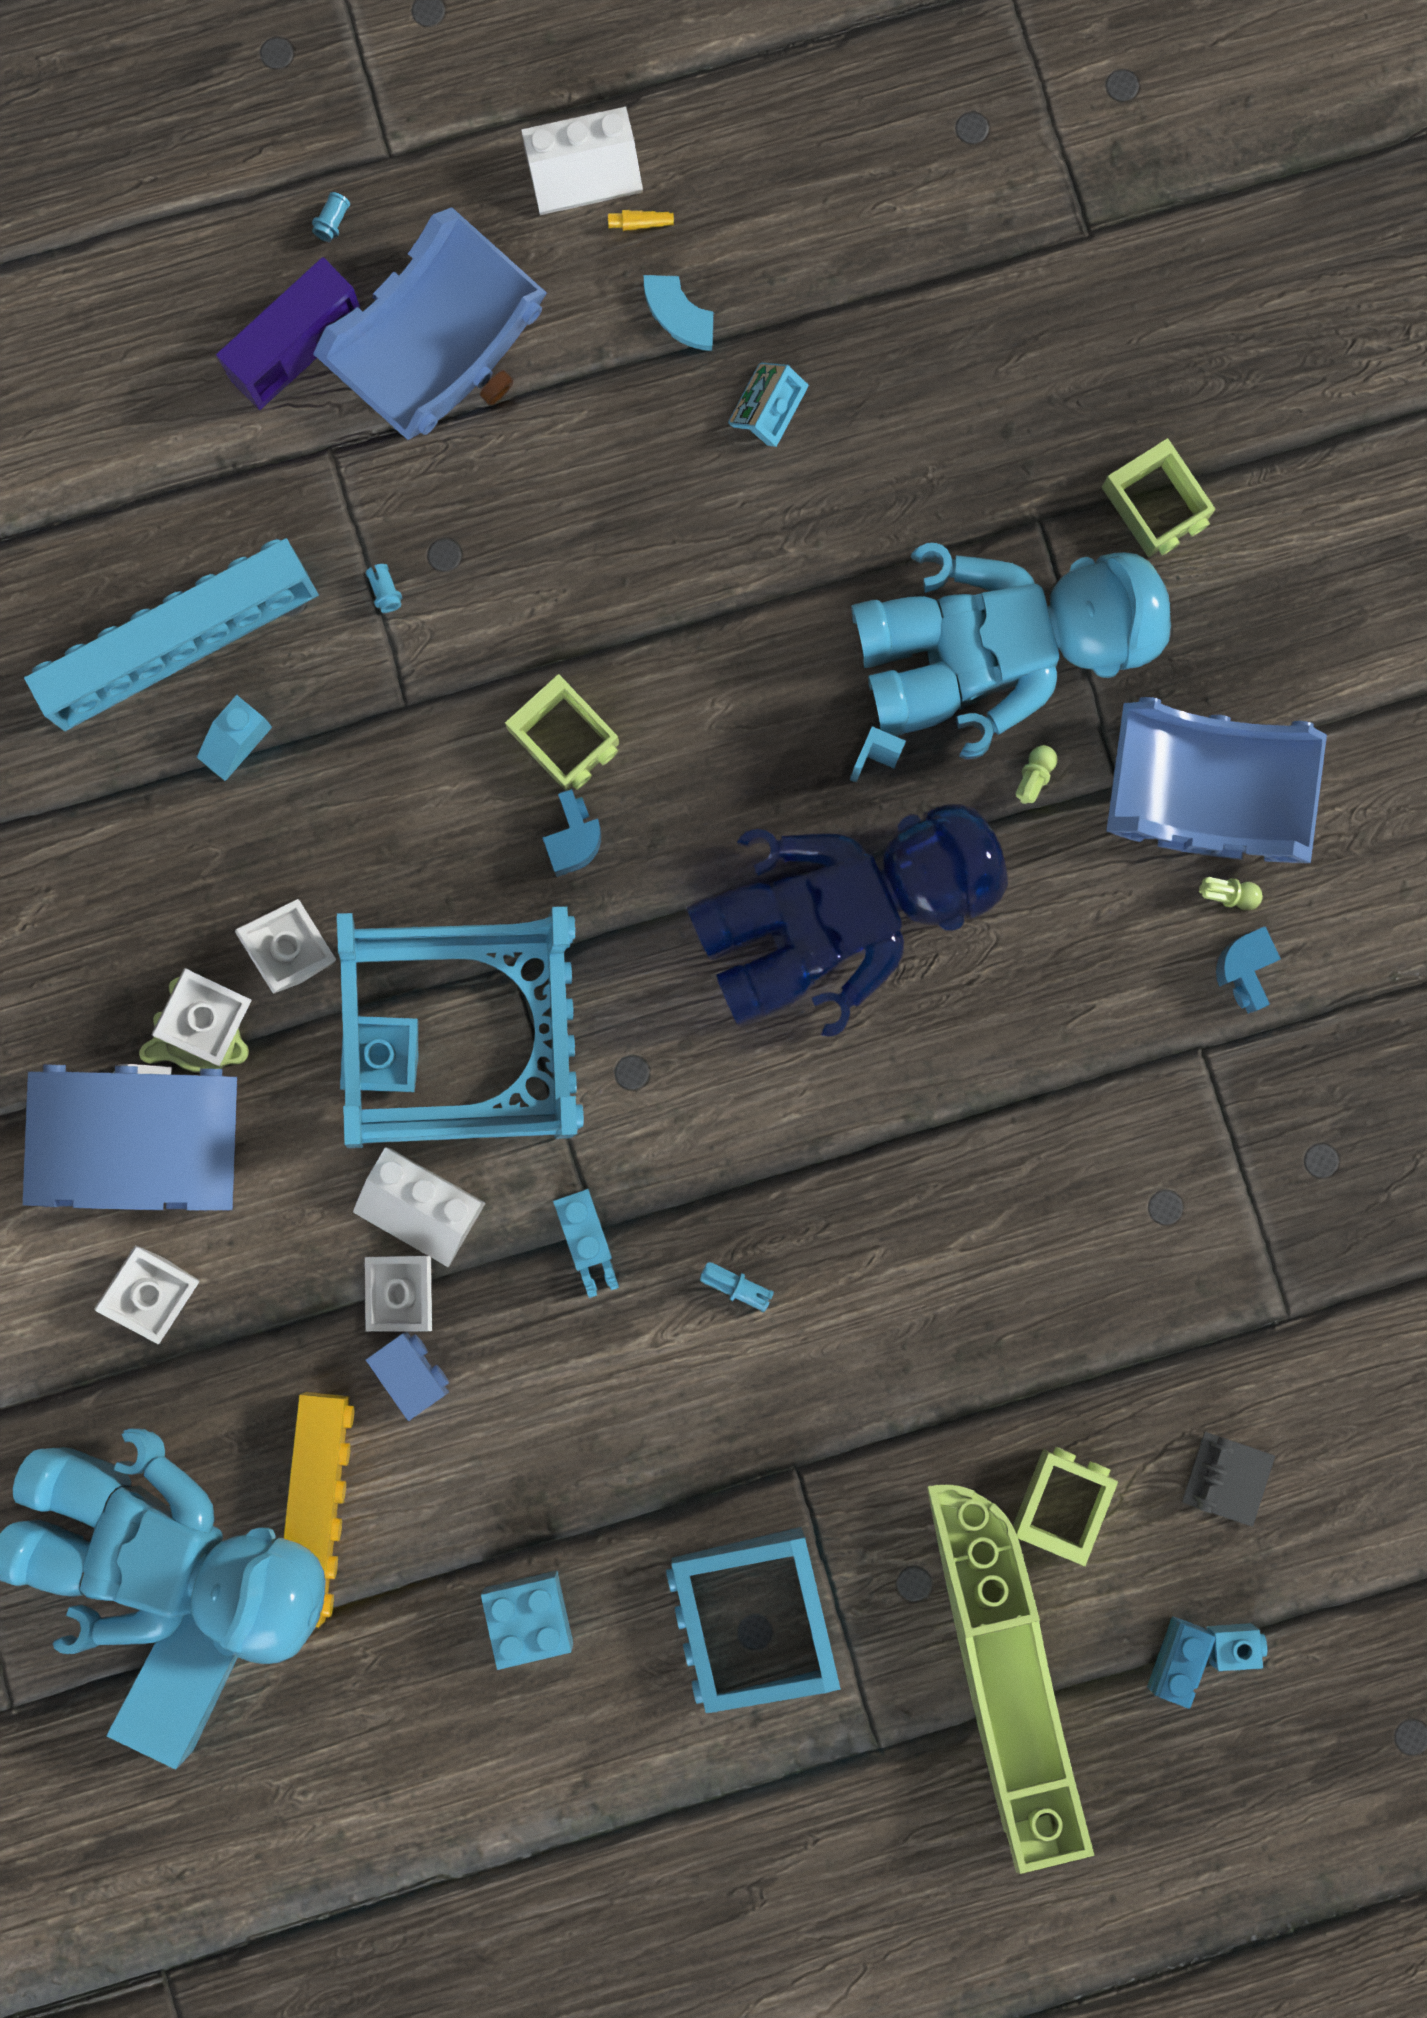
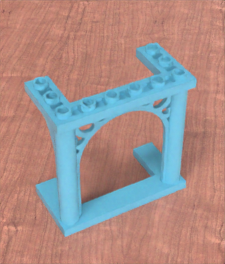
(536, 939)

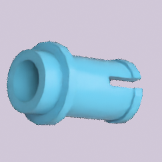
(330, 217)
(386, 595)

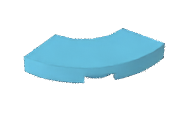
(677, 314)

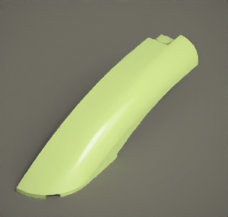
(1009, 1680)

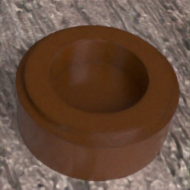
(496, 387)

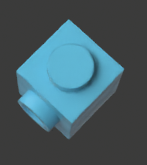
(1237, 1647)

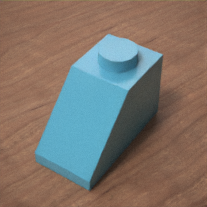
(232, 737)

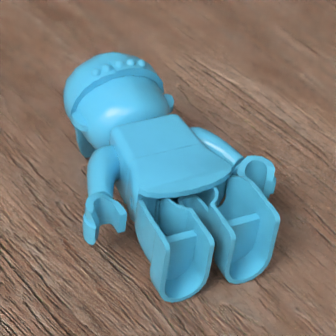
(1098, 616)
(165, 1560)

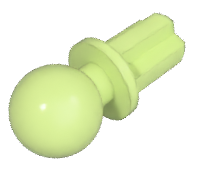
(1036, 773)
(1245, 895)

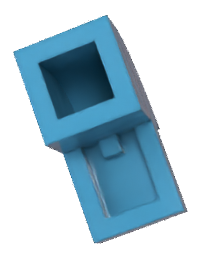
(575, 846)
(1239, 963)

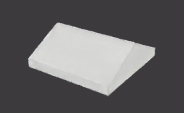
(285, 946)
(201, 1017)
(398, 1293)
(147, 1294)

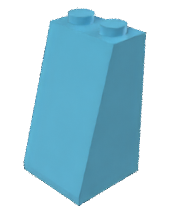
(173, 1696)

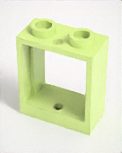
(1167, 457)
(543, 703)
(1022, 1525)

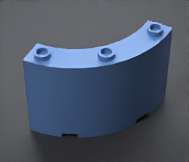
(433, 326)
(1216, 783)
(129, 1140)

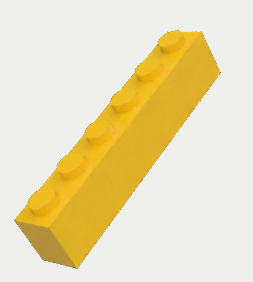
(317, 1482)

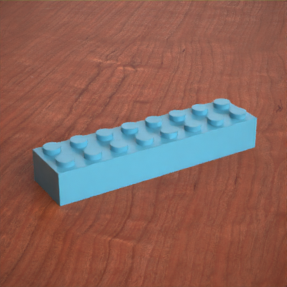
(171, 635)

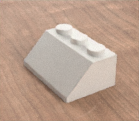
(582, 160)
(417, 1206)

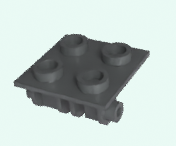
(1228, 1479)

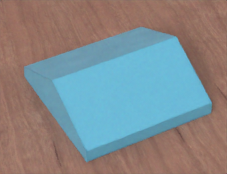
(386, 1054)

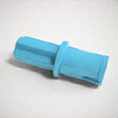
(736, 1286)

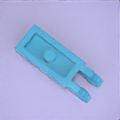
(585, 1238)

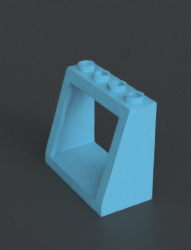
(742, 1553)

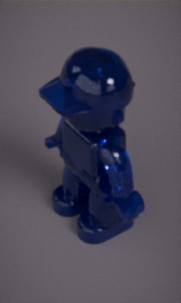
(819, 920)

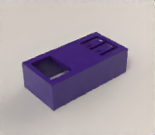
(286, 333)

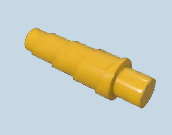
(639, 219)

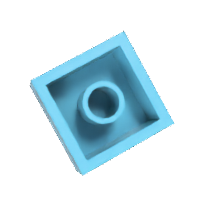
(527, 1620)

